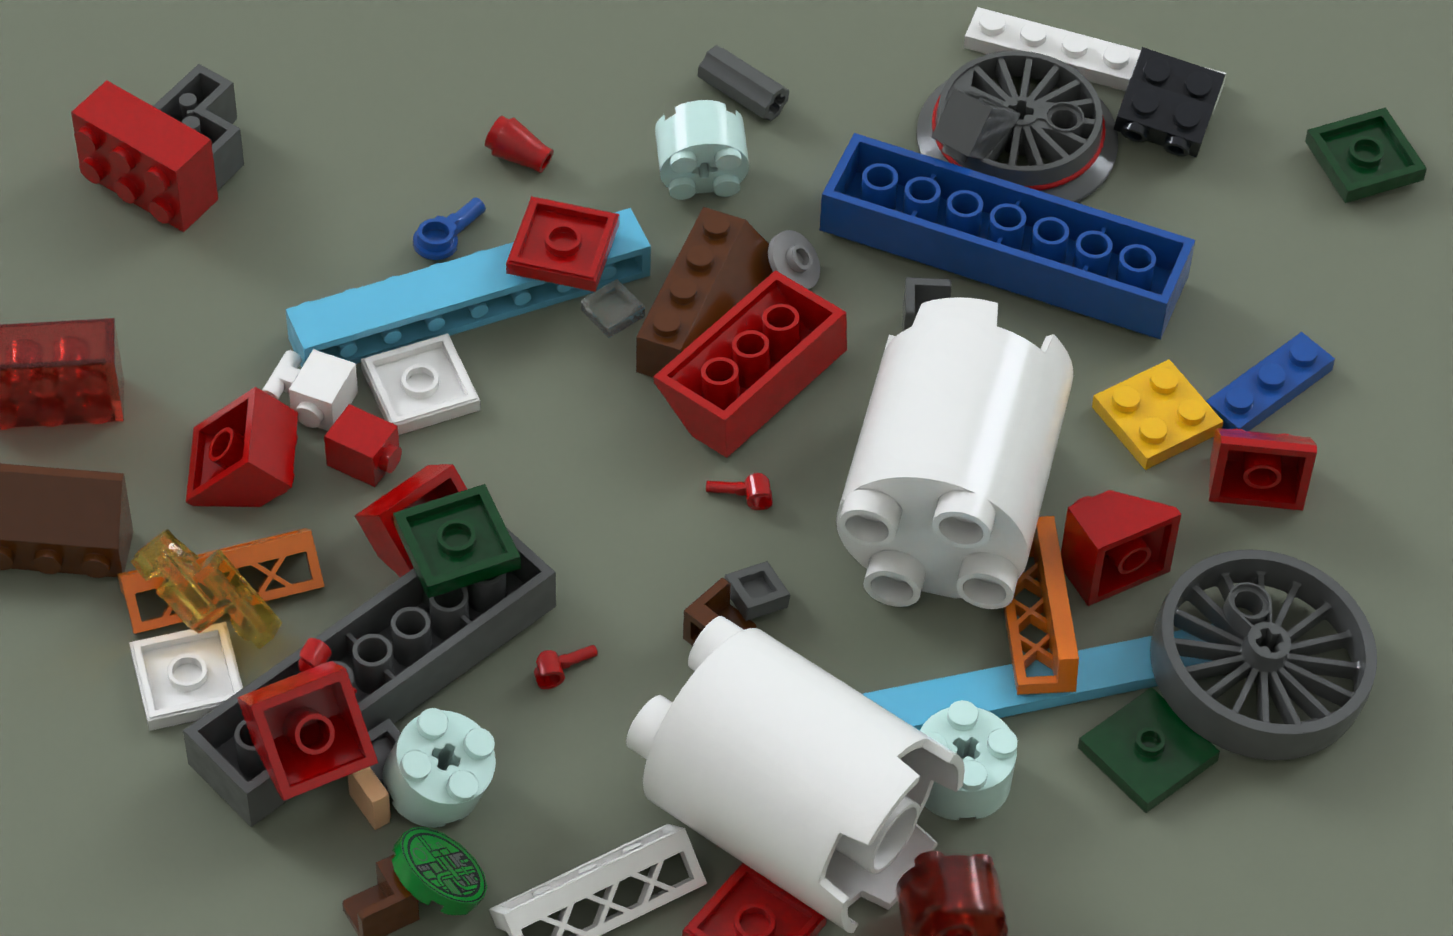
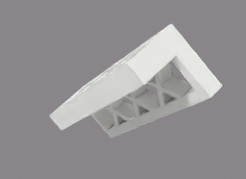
(606, 873)

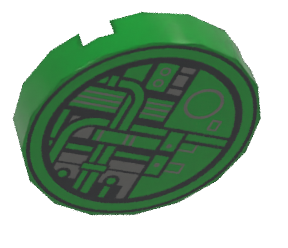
(438, 870)

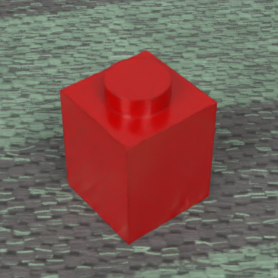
(362, 445)

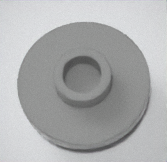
(794, 257)

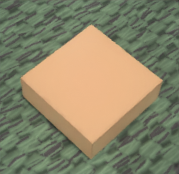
(370, 797)

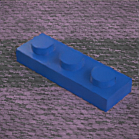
(1271, 383)

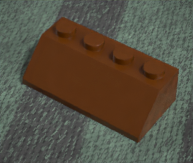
(711, 274)
(64, 521)

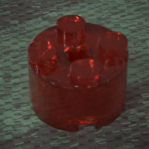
(951, 897)

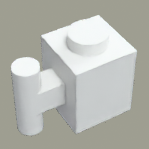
(318, 389)

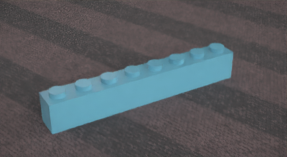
(446, 300)

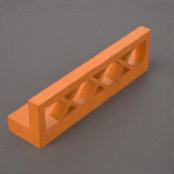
(239, 555)
(1055, 623)

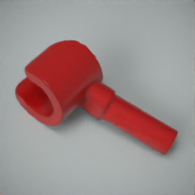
(755, 488)
(314, 654)
(550, 666)

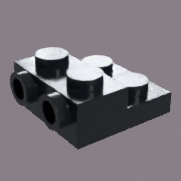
(1168, 103)

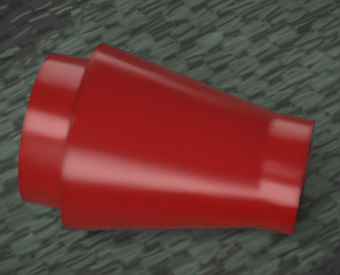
(517, 144)

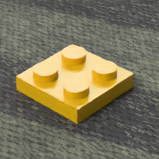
(1157, 414)

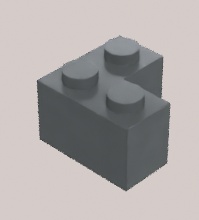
(209, 106)

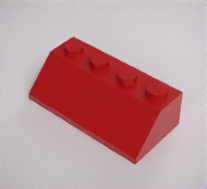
(753, 362)

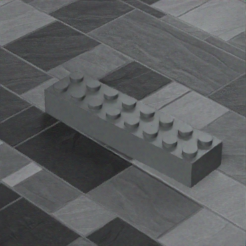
(396, 656)

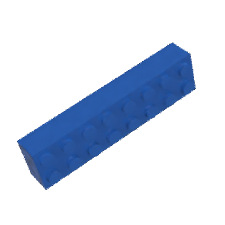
(1006, 235)

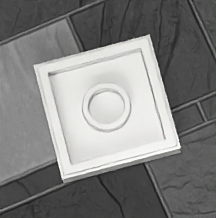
(420, 384)
(185, 674)

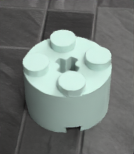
(702, 150)
(987, 755)
(439, 767)

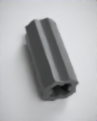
(743, 83)

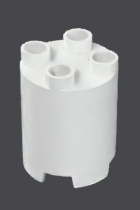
(954, 457)
(792, 771)

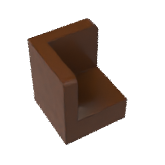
(708, 606)
(383, 906)

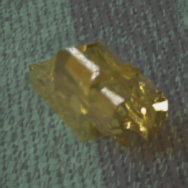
(205, 590)

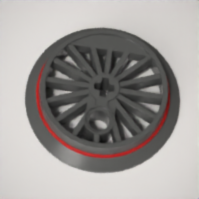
(1047, 128)

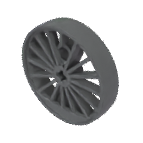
(1262, 654)

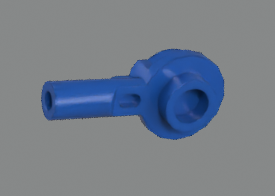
(438, 236)

